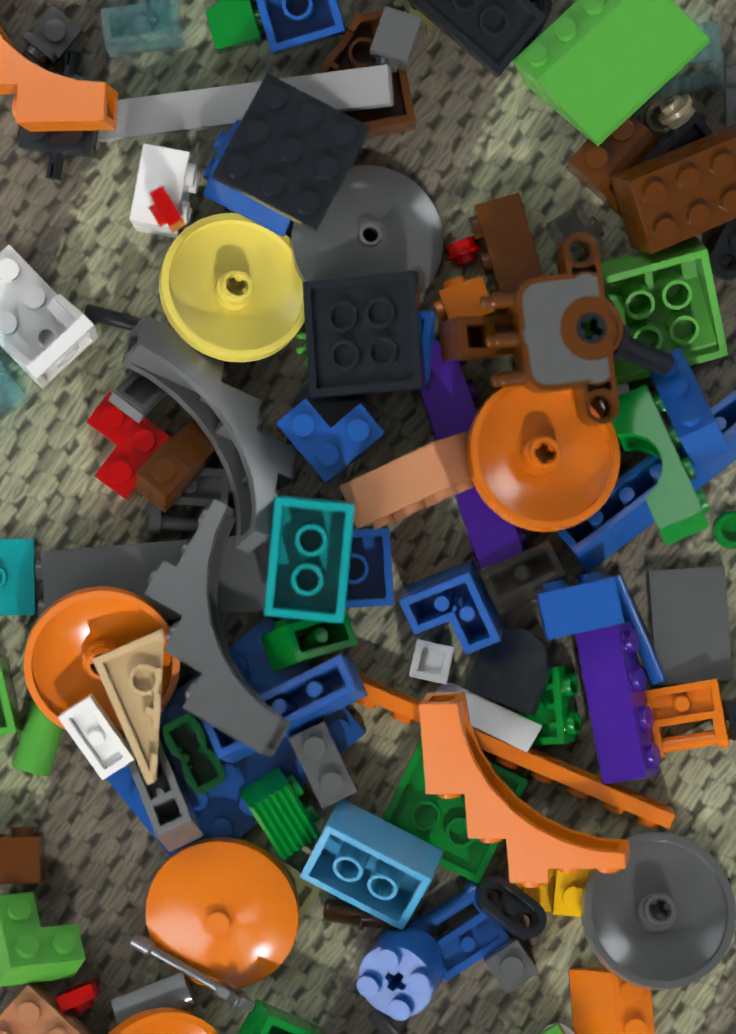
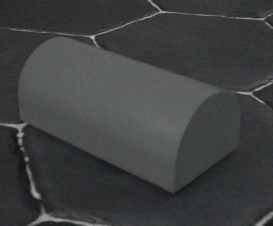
(168, 992)

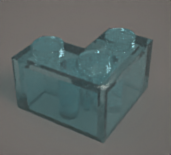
(143, 27)

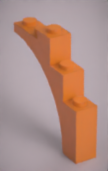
(52, 100)
(493, 811)

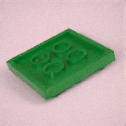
(443, 820)

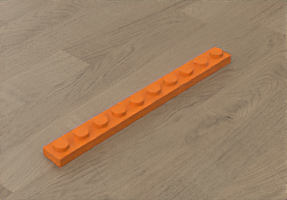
(543, 766)

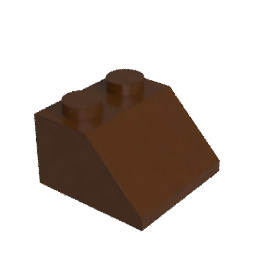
(615, 154)

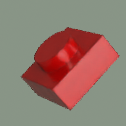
(165, 210)
(78, 997)

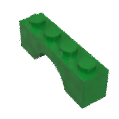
(234, 25)
(672, 501)

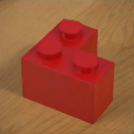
(134, 446)

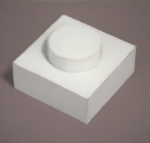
(431, 661)

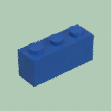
(690, 411)

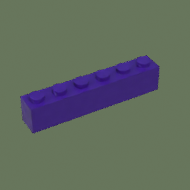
(451, 412)

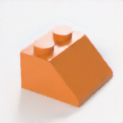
(608, 1004)

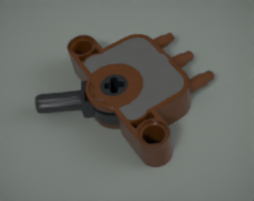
(551, 343)

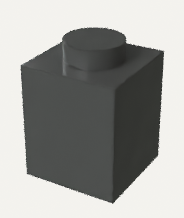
(395, 39)
(511, 964)

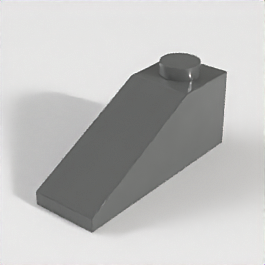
(167, 803)

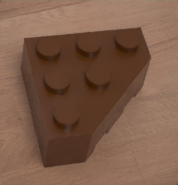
(354, 53)

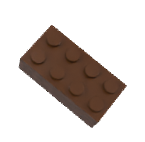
(679, 192)

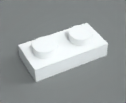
(96, 736)

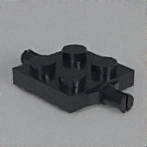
(62, 144)

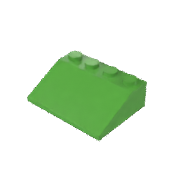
(608, 60)
(667, 304)

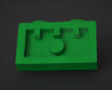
(558, 709)

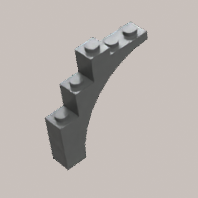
(228, 417)
(192, 590)

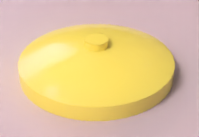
(232, 288)

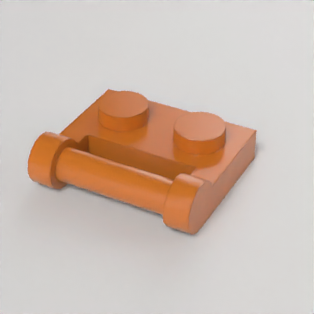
(688, 704)

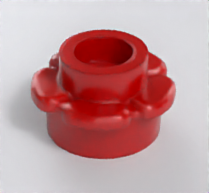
(463, 251)

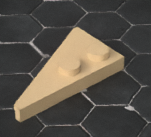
(134, 687)

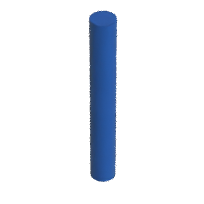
(646, 650)

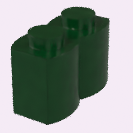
(190, 743)

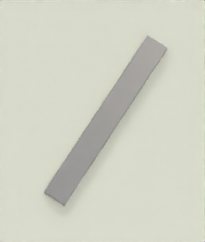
(223, 105)

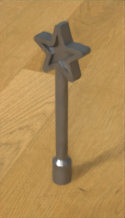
(223, 990)

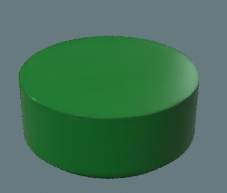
(725, 530)

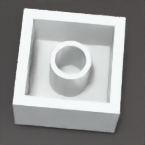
(179, 178)

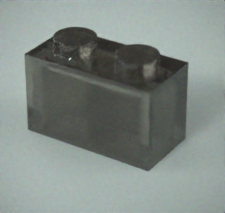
(522, 576)

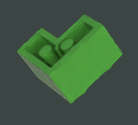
(33, 951)

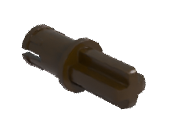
(346, 913)

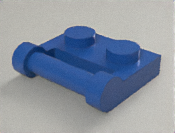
(468, 940)

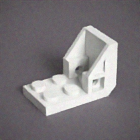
(36, 324)

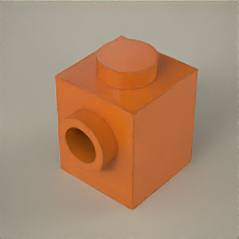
(461, 299)

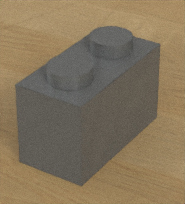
(322, 763)

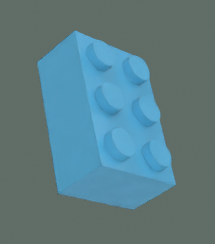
(371, 864)

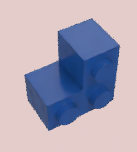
(328, 448)
(455, 597)
(579, 607)

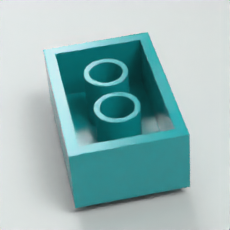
(309, 558)

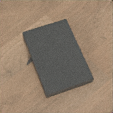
(690, 624)

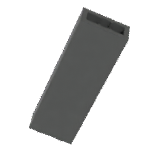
(129, 566)

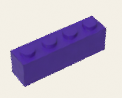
(618, 703)

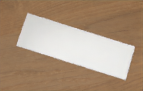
(496, 719)

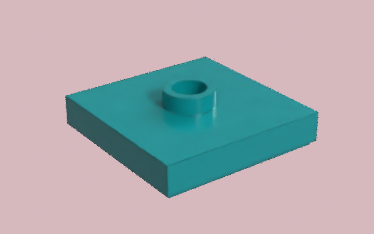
(17, 577)

